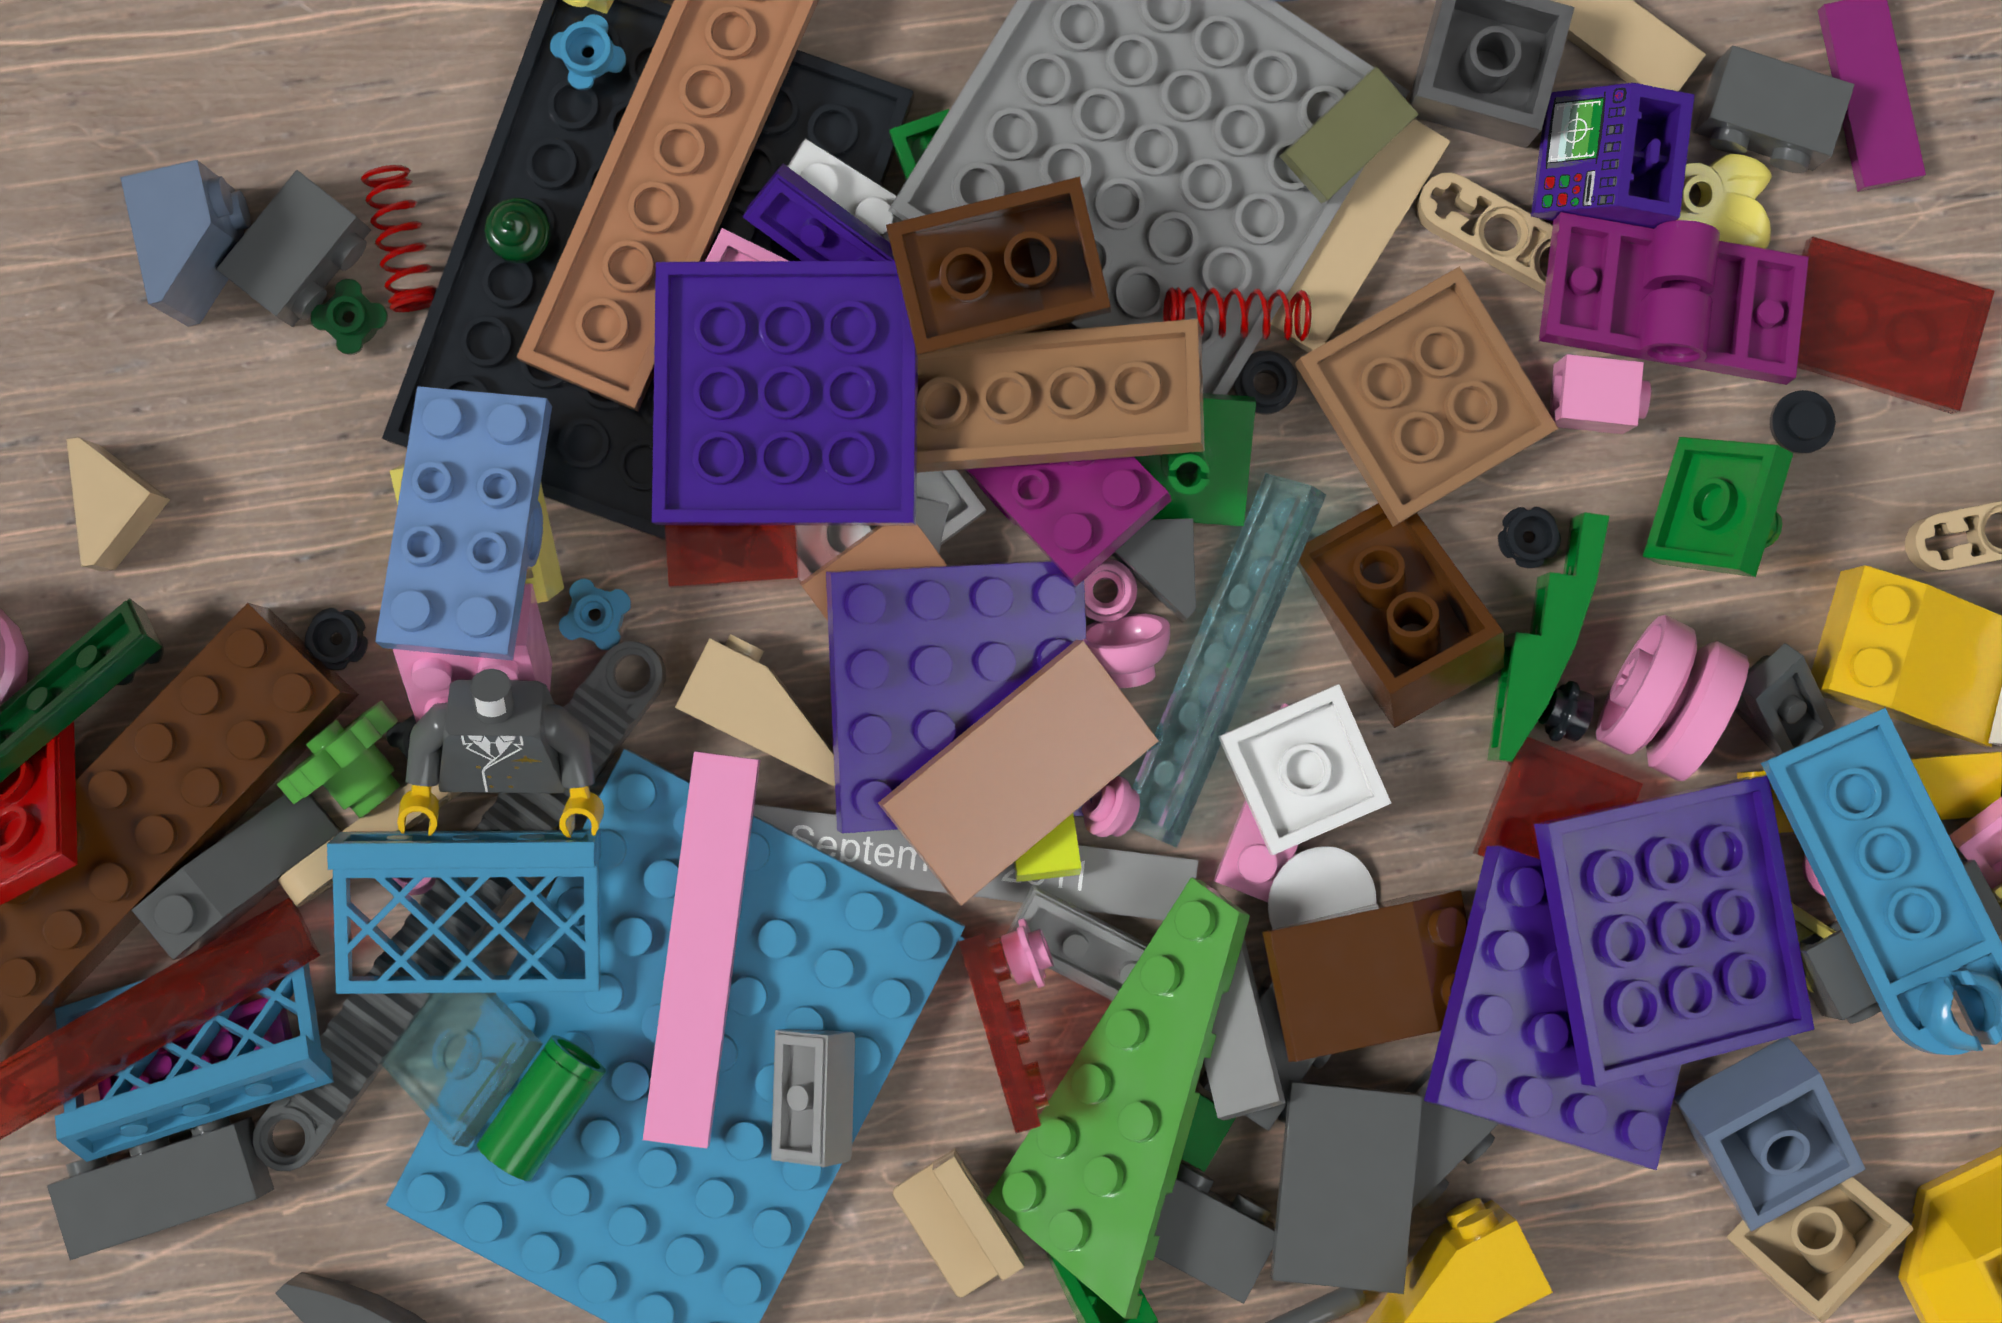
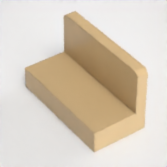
(958, 1224)

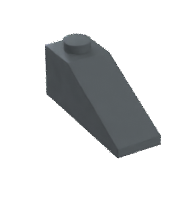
(233, 875)

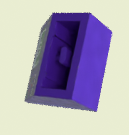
(1614, 154)

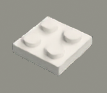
(1304, 769)

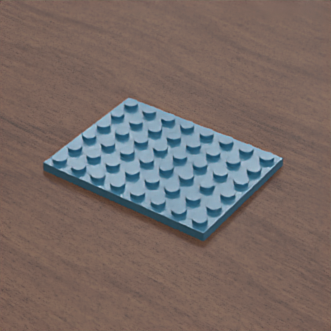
(660, 1225)

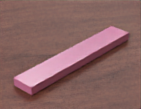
(701, 950)

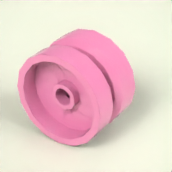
(1672, 698)

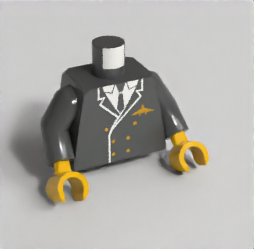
(500, 740)

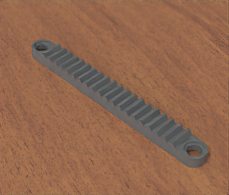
(373, 1024)

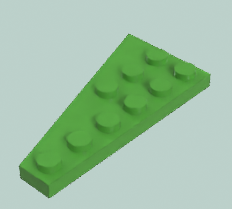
(1122, 1114)

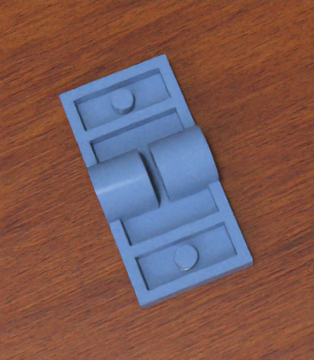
(465, 523)

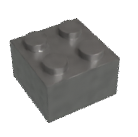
(1491, 66)

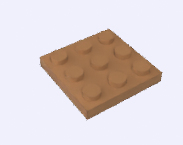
(1426, 396)

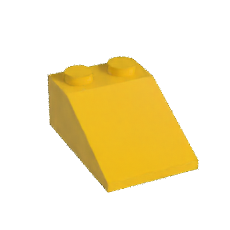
(1911, 652)
(1468, 1271)

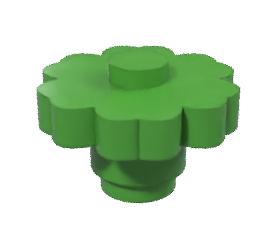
(347, 763)

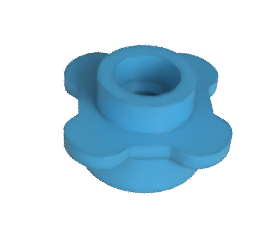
(582, 34)
(605, 629)

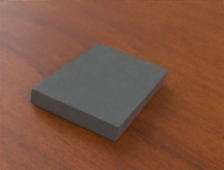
(1346, 1187)

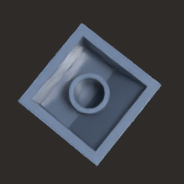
(182, 231)
(1770, 1132)

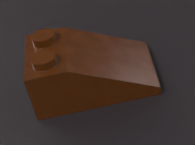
(999, 267)
(1401, 612)
(1366, 973)

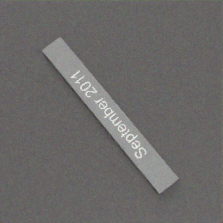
(1108, 880)

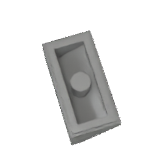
(813, 1097)

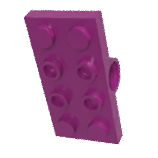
(1674, 297)
(1075, 507)

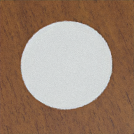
(1319, 885)

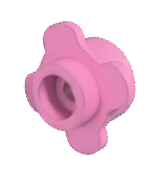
(1027, 954)

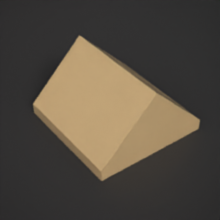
(1824, 1246)

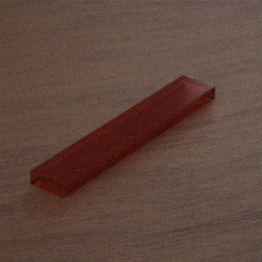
(152, 1014)

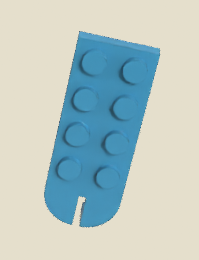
(1894, 884)

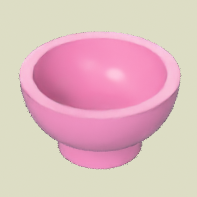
(1129, 647)

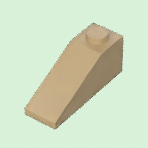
(754, 706)

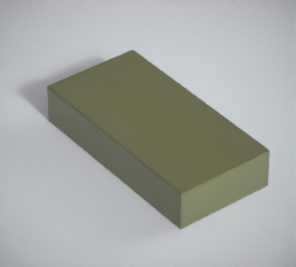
(1349, 135)

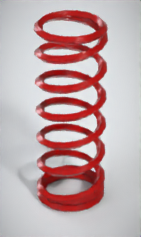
(403, 299)
(1175, 310)

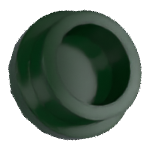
(517, 230)

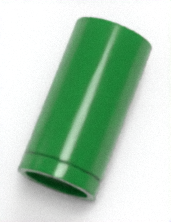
(541, 1108)

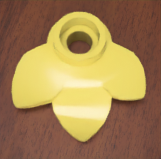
(1729, 198)

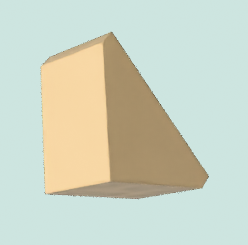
(109, 505)

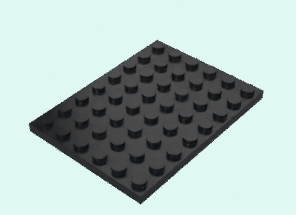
(550, 153)

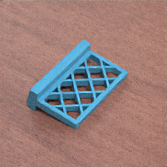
(456, 855)
(204, 1094)

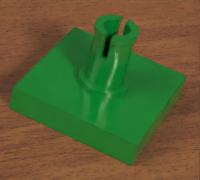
(1213, 482)
(1719, 506)

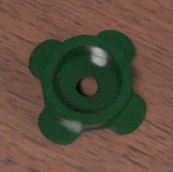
(367, 320)

